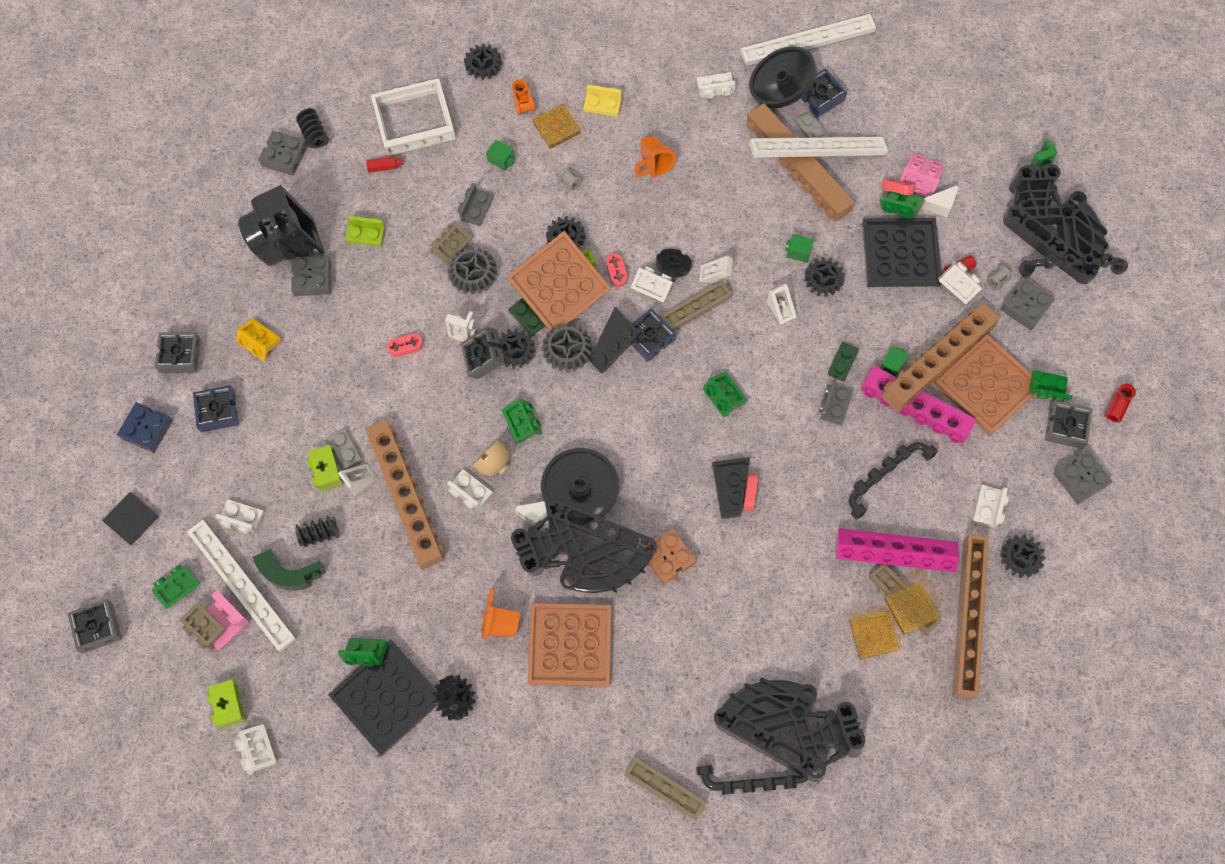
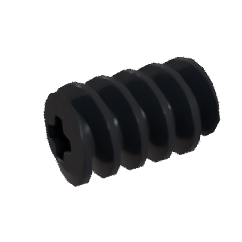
(312, 128)
(317, 531)

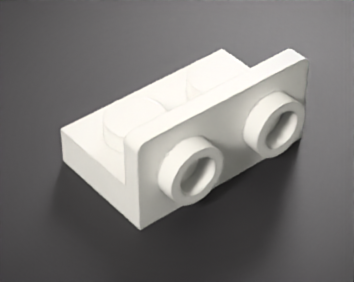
(716, 85)
(960, 281)
(652, 284)
(460, 328)
(470, 490)
(990, 506)
(240, 516)
(255, 749)

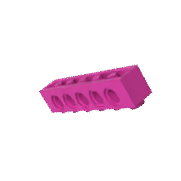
(928, 404)
(897, 550)

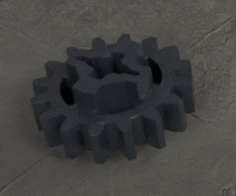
(491, 61)
(567, 226)
(827, 268)
(520, 354)
(1024, 547)
(455, 695)

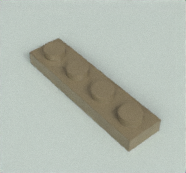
(697, 305)
(890, 583)
(665, 789)

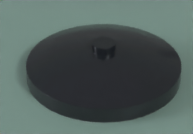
(783, 77)
(581, 480)

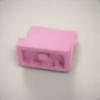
(923, 174)
(228, 617)

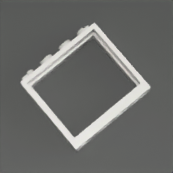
(419, 139)

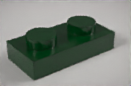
(526, 317)
(843, 361)

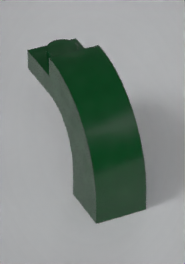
(291, 580)

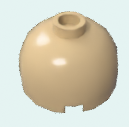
(493, 459)

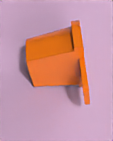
(656, 156)
(498, 621)

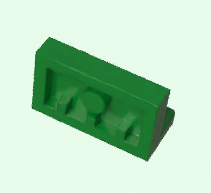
(1045, 155)
(901, 204)
(1049, 386)
(724, 393)
(522, 420)
(175, 586)
(364, 651)

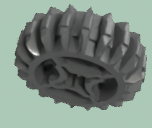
(460, 263)
(574, 347)

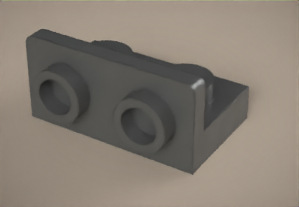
(475, 205)
(836, 403)

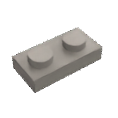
(810, 126)
(344, 449)

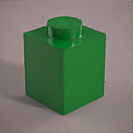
(500, 155)
(799, 248)
(894, 361)

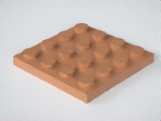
(558, 282)
(987, 384)
(569, 645)

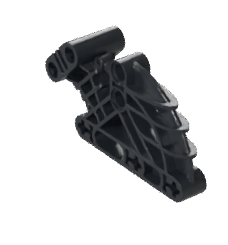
(1036, 189)
(539, 547)
(837, 732)

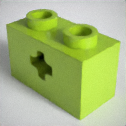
(324, 457)
(234, 711)

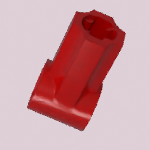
(1120, 403)

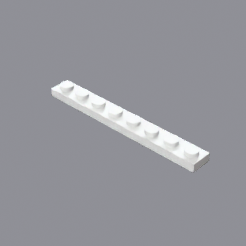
(811, 38)
(817, 146)
(241, 586)

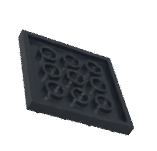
(901, 252)
(385, 699)

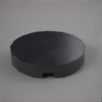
(673, 263)

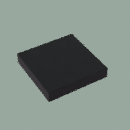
(130, 518)

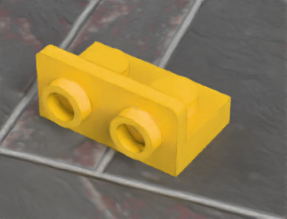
(257, 338)

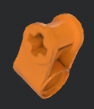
(522, 99)

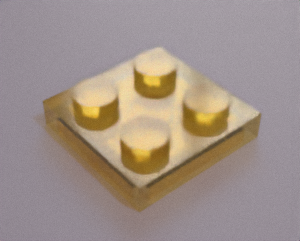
(556, 126)
(912, 608)
(874, 634)

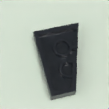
(614, 340)
(730, 485)

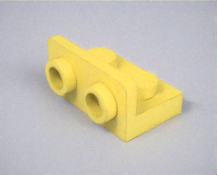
(603, 100)

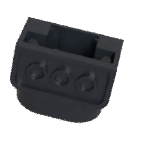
(279, 228)

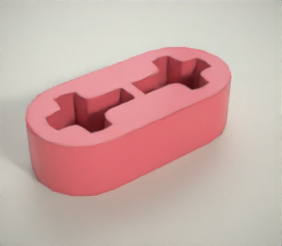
(898, 186)
(620, 268)
(404, 341)
(750, 492)

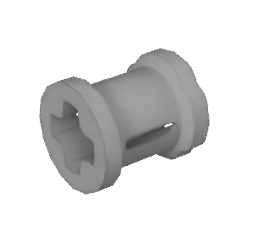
(570, 178)
(999, 277)

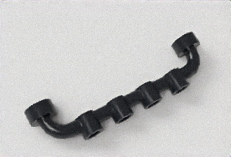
(1117, 264)
(889, 465)
(749, 785)

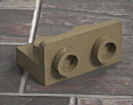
(452, 241)
(203, 626)

